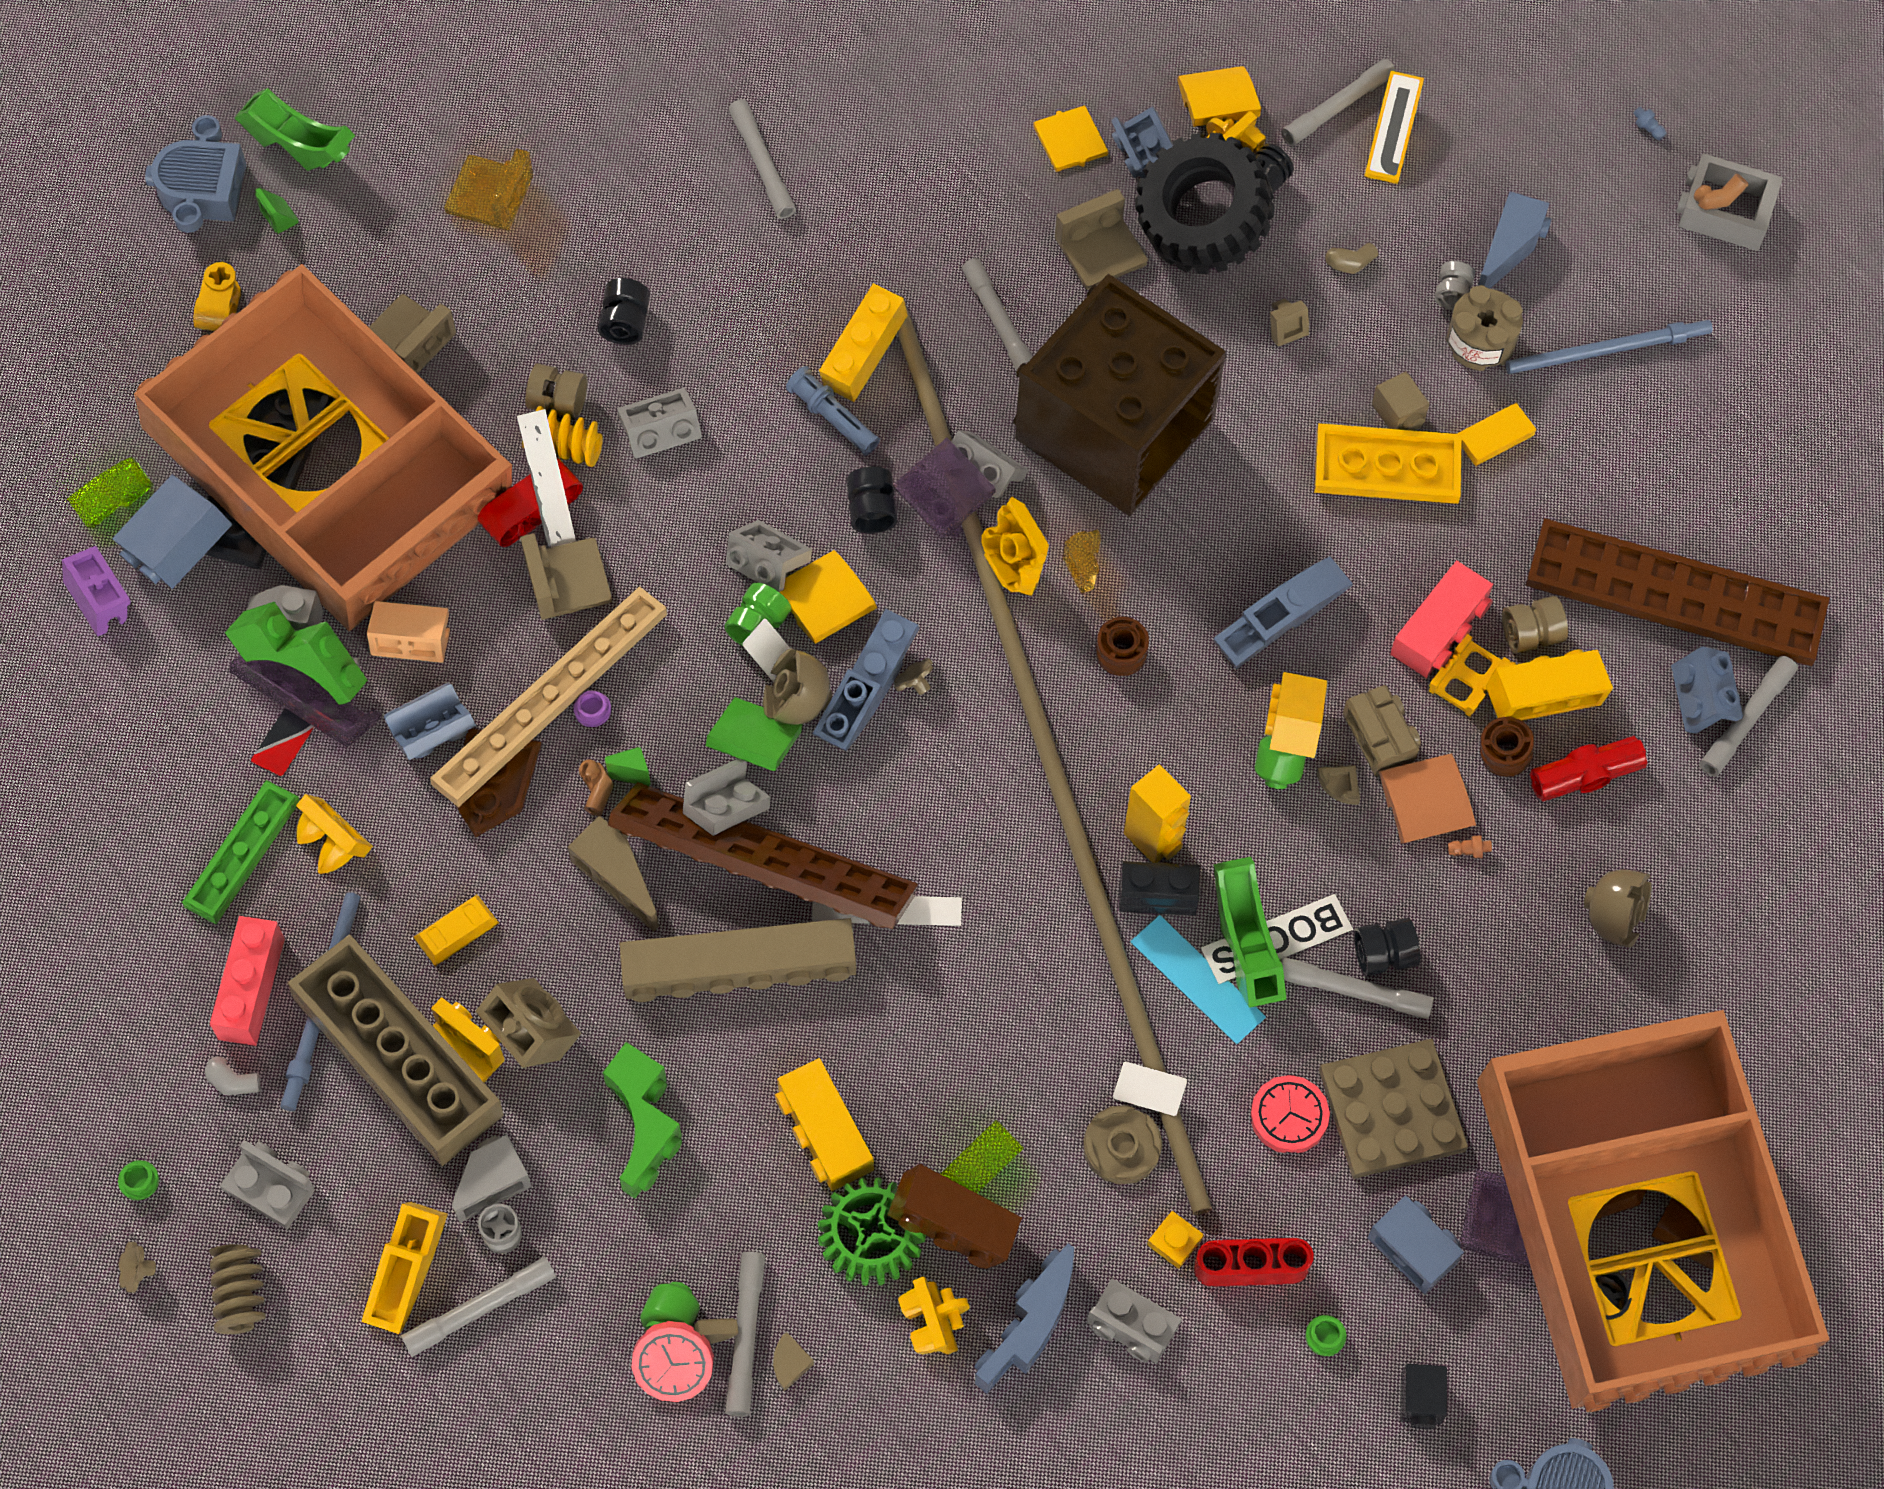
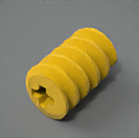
(574, 440)

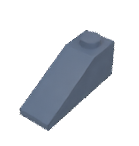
(1515, 236)

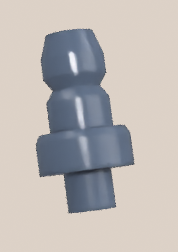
(1647, 120)

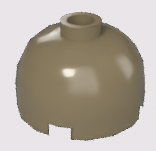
(798, 690)
(1619, 905)

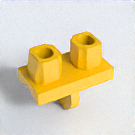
(1243, 131)
(927, 1301)

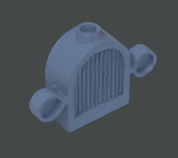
(199, 176)
(1559, 1467)

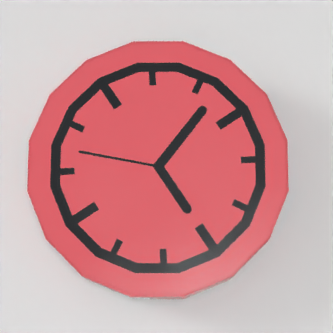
(1289, 1114)
(672, 1361)

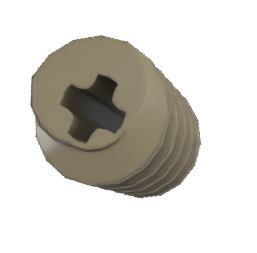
(235, 1288)

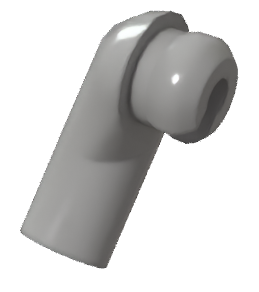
(227, 1081)

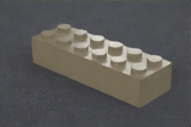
(396, 1050)

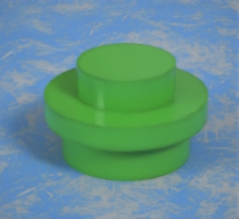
(138, 1180)
(1325, 1335)

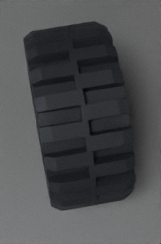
(1187, 166)

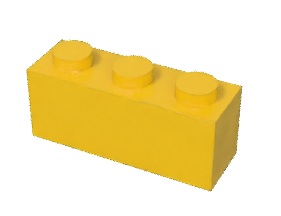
(863, 342)
(1549, 685)
(1296, 714)
(1157, 815)
(823, 1125)

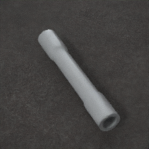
(1309, 122)
(775, 188)
(983, 288)
(1770, 686)
(1397, 999)
(438, 1328)
(741, 1380)

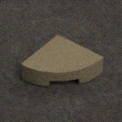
(1340, 783)
(717, 1329)
(790, 1361)

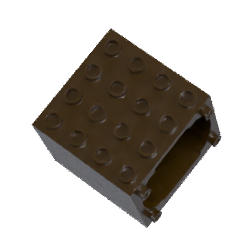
(1118, 394)

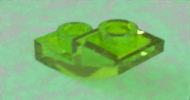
(110, 490)
(984, 1158)

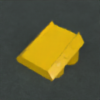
(1015, 548)

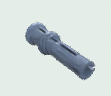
(821, 400)

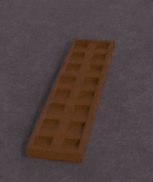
(1678, 592)
(767, 857)

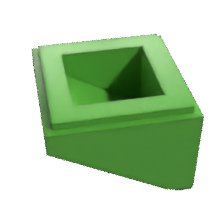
(275, 210)
(628, 767)

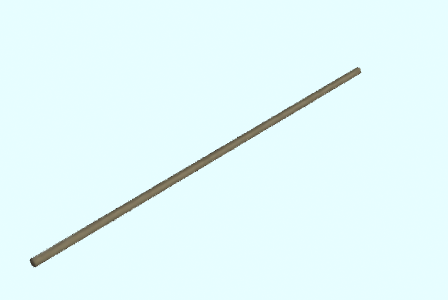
(1060, 788)

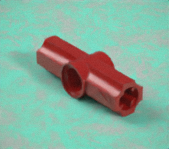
(1588, 768)

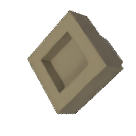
(1288, 321)

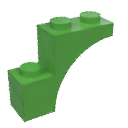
(304, 139)
(315, 650)
(1245, 929)
(657, 1136)

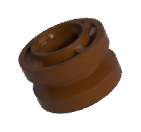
(1125, 631)
(1507, 731)

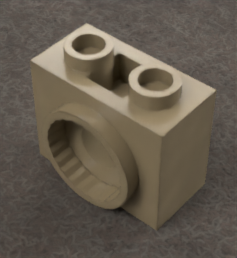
(528, 1022)

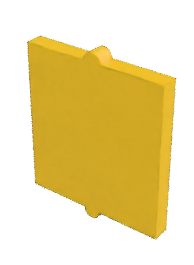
(1070, 138)

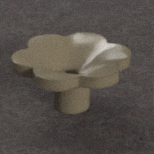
(915, 676)
(134, 1267)

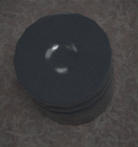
(1275, 164)

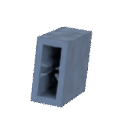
(171, 532)

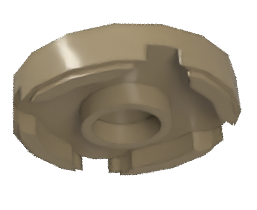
(1122, 1145)

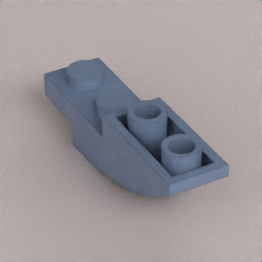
(1282, 610)
(867, 682)
(1040, 1309)

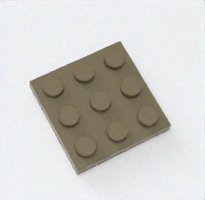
(1392, 1108)

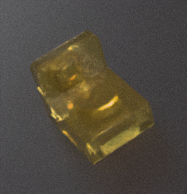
(1080, 558)

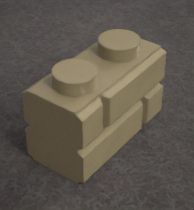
(1381, 729)

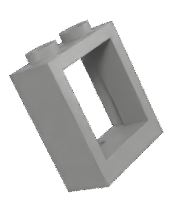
(1723, 224)

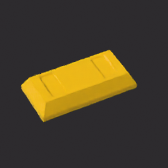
(456, 930)

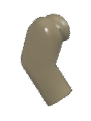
(1351, 261)

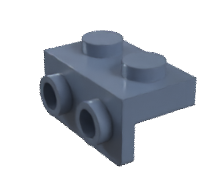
(1141, 139)
(1706, 689)
(429, 721)

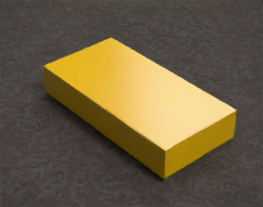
(1496, 434)

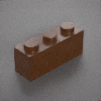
(954, 1217)

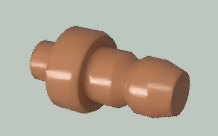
(1470, 847)

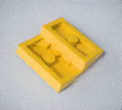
(1219, 95)
(826, 596)

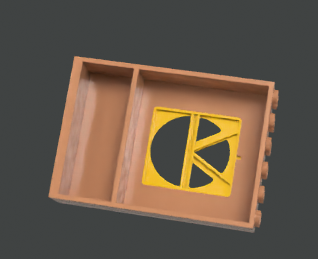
(418, 466)
(1671, 1117)

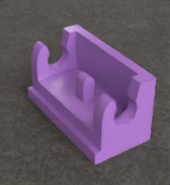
(95, 589)

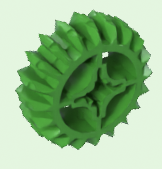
(857, 1224)

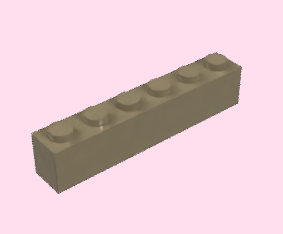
(738, 959)

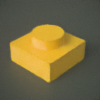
(1175, 1239)

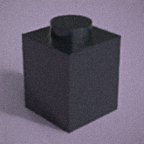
(1423, 1395)

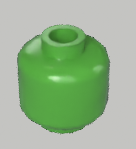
(1278, 767)
(670, 1303)

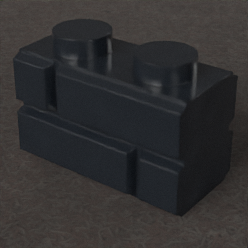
(1159, 888)

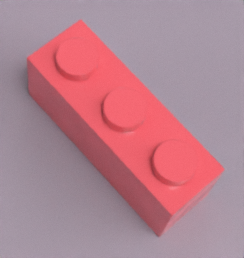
(1442, 620)
(247, 980)

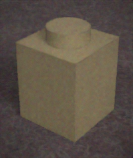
(1400, 403)

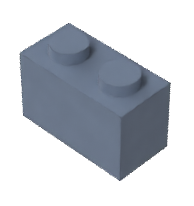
(1416, 1244)

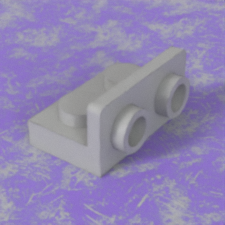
(660, 422)
(989, 460)
(765, 554)
(723, 798)
(268, 1184)
(1133, 1322)

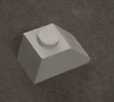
(298, 605)
(489, 1178)

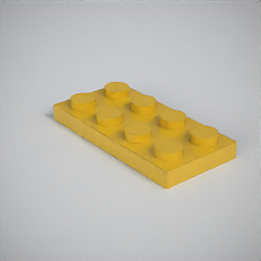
(1388, 463)

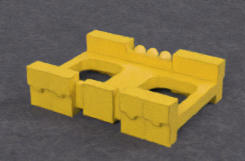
(1458, 670)

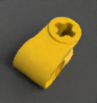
(217, 297)

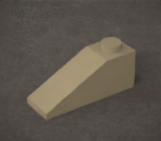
(609, 861)

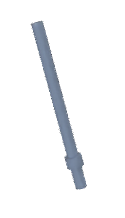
(1673, 333)
(300, 1068)

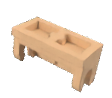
(408, 631)

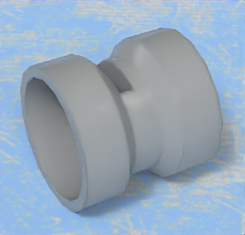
(1455, 282)
(498, 1220)

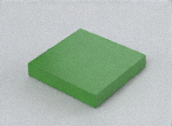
(751, 735)

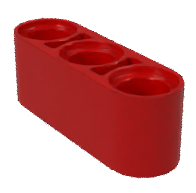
(517, 509)
(1268, 1250)

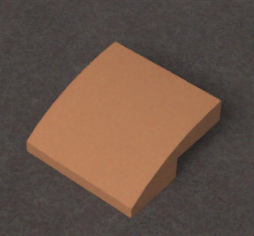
(1427, 798)

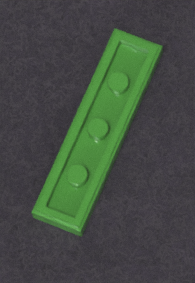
(241, 852)

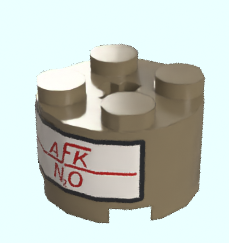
(1484, 328)

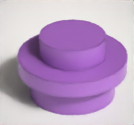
(592, 708)

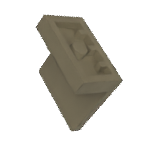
(1098, 239)
(414, 331)
(566, 576)

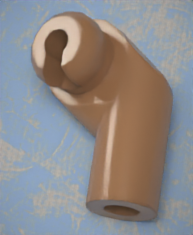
(1722, 197)
(599, 785)

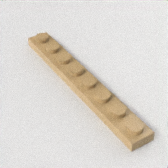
(548, 697)

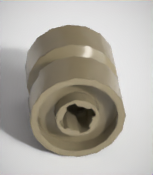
(568, 392)
(1529, 625)

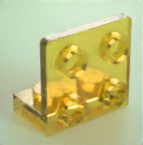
(491, 190)

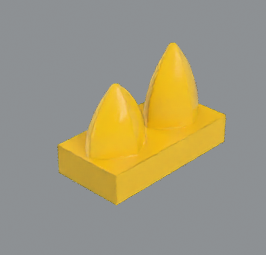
(342, 839)

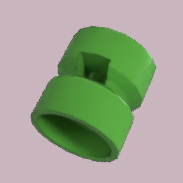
(757, 604)

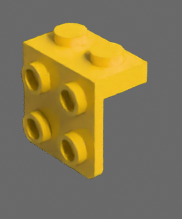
(474, 1045)

